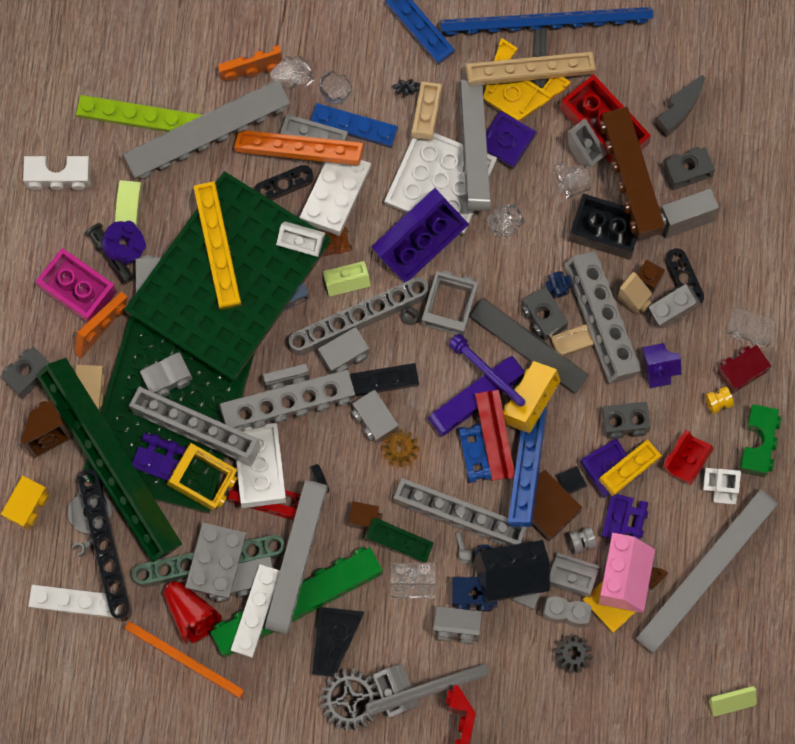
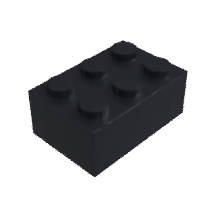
(603, 227)

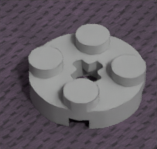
(79, 519)

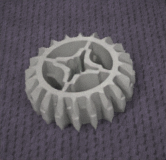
(339, 702)

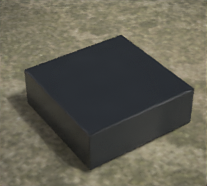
(572, 480)

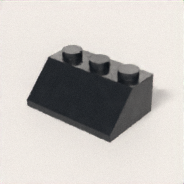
(513, 571)

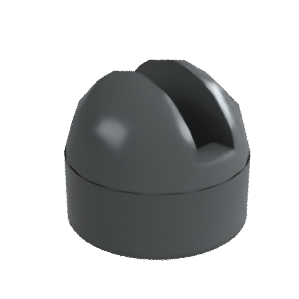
(407, 319)

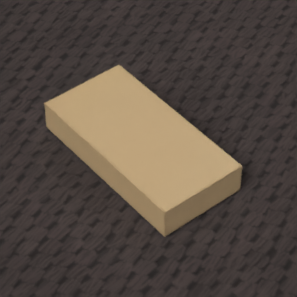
(572, 340)

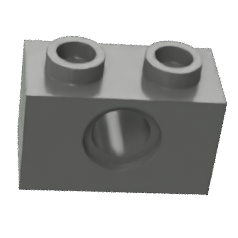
(679, 176)
(543, 301)
(24, 384)

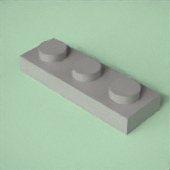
(302, 127)

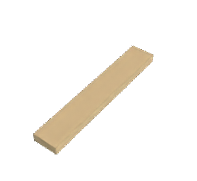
(530, 68)

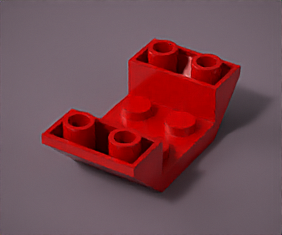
(460, 705)

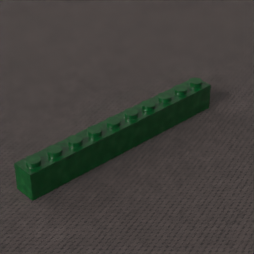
(109, 459)

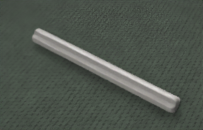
(426, 689)

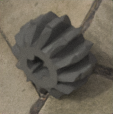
(580, 650)

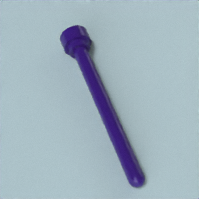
(460, 345)

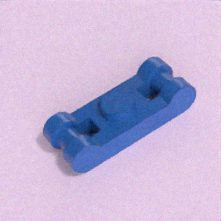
(474, 453)

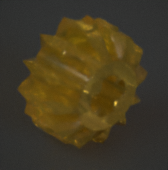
(391, 448)

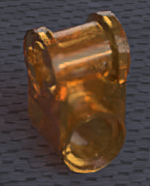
(336, 246)

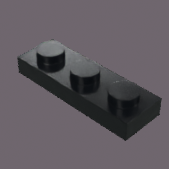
(385, 379)

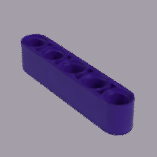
(465, 405)

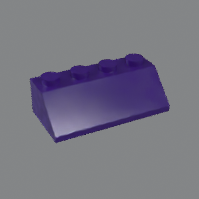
(420, 235)

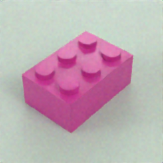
(76, 285)

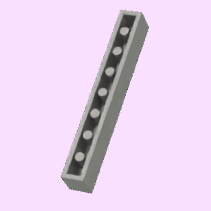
(206, 128)

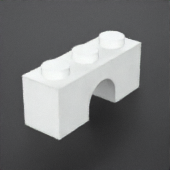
(75, 174)

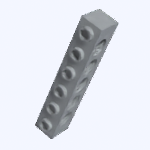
(601, 328)
(338, 381)
(195, 426)
(458, 513)

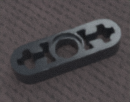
(266, 184)
(683, 262)

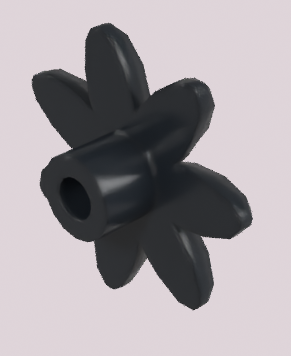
(406, 87)

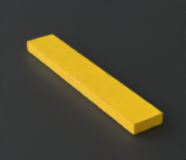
(217, 245)

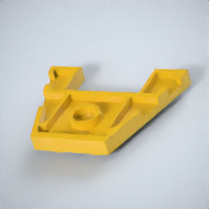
(520, 97)

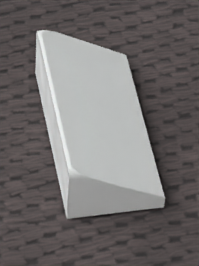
(300, 238)

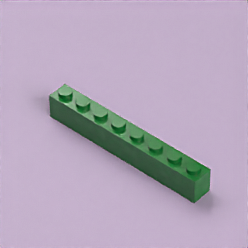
(314, 593)

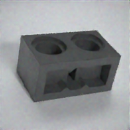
(624, 413)

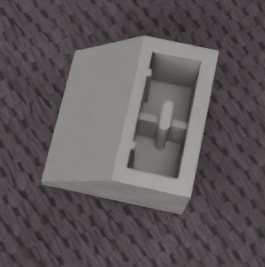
(457, 625)

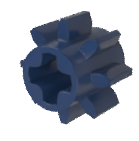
(559, 284)

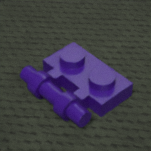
(154, 463)
(618, 516)

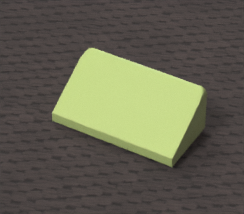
(346, 278)
(733, 701)

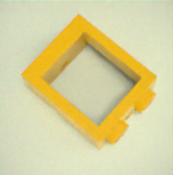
(230, 479)

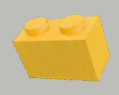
(25, 503)

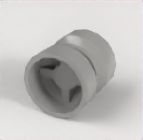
(587, 537)

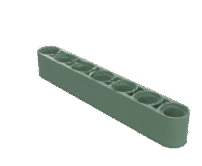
(177, 562)

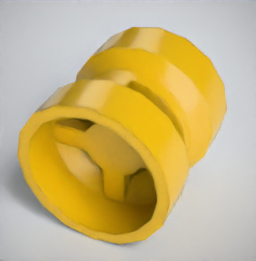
(717, 401)

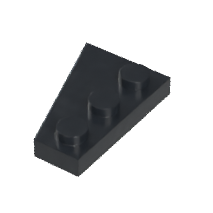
(333, 639)

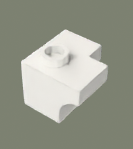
(724, 484)

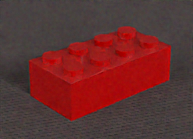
(589, 103)

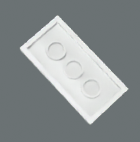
(334, 195)
(264, 480)

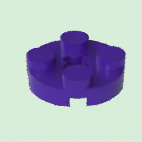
(128, 232)

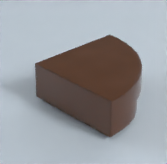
(656, 577)

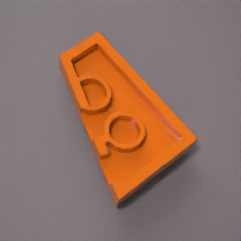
(250, 67)
(99, 323)

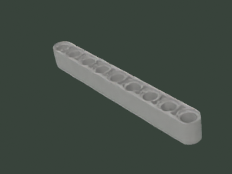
(707, 571)

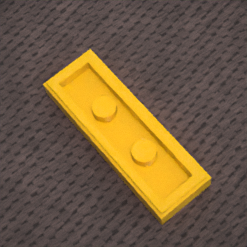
(630, 467)

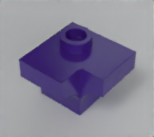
(660, 365)

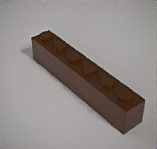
(632, 173)

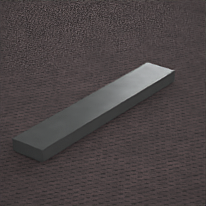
(528, 344)

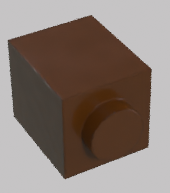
(651, 275)
(362, 514)

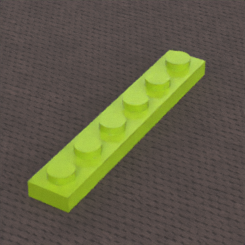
(131, 114)

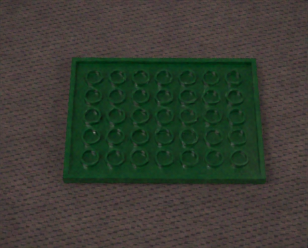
(206, 391)

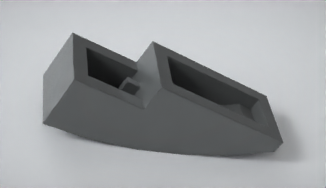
(680, 107)

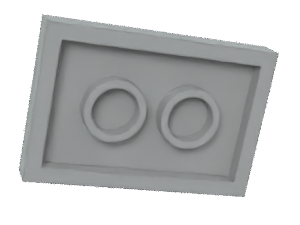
(216, 560)

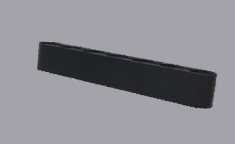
(100, 535)

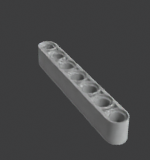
(474, 147)
(366, 308)
(296, 557)

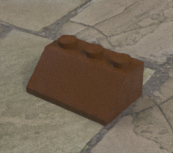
(44, 429)

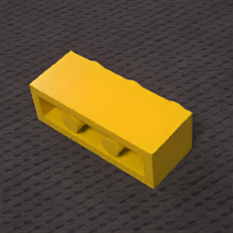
(536, 389)

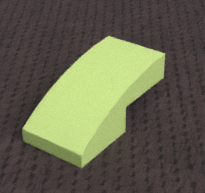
(128, 201)

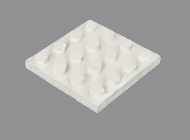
(430, 166)

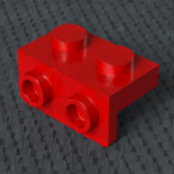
(687, 458)

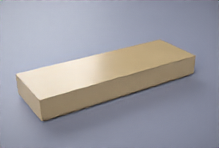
(426, 110)

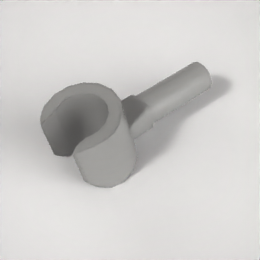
(85, 545)
(465, 556)

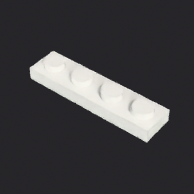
(70, 601)
(255, 611)

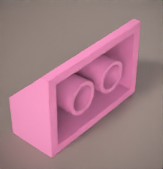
(627, 573)

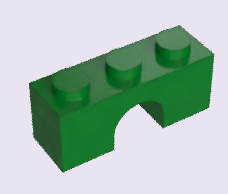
(764, 422)

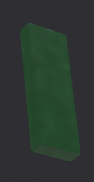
(399, 540)

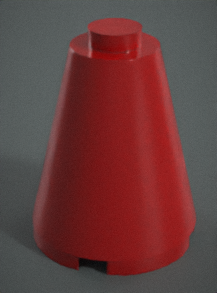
(190, 612)

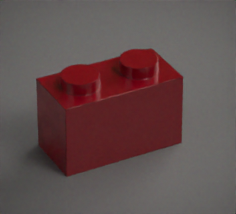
(744, 368)

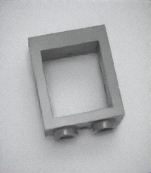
(445, 324)

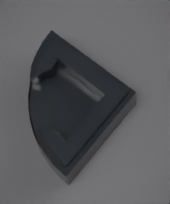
(319, 476)

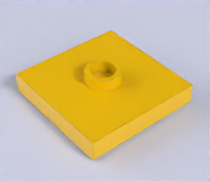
(611, 617)

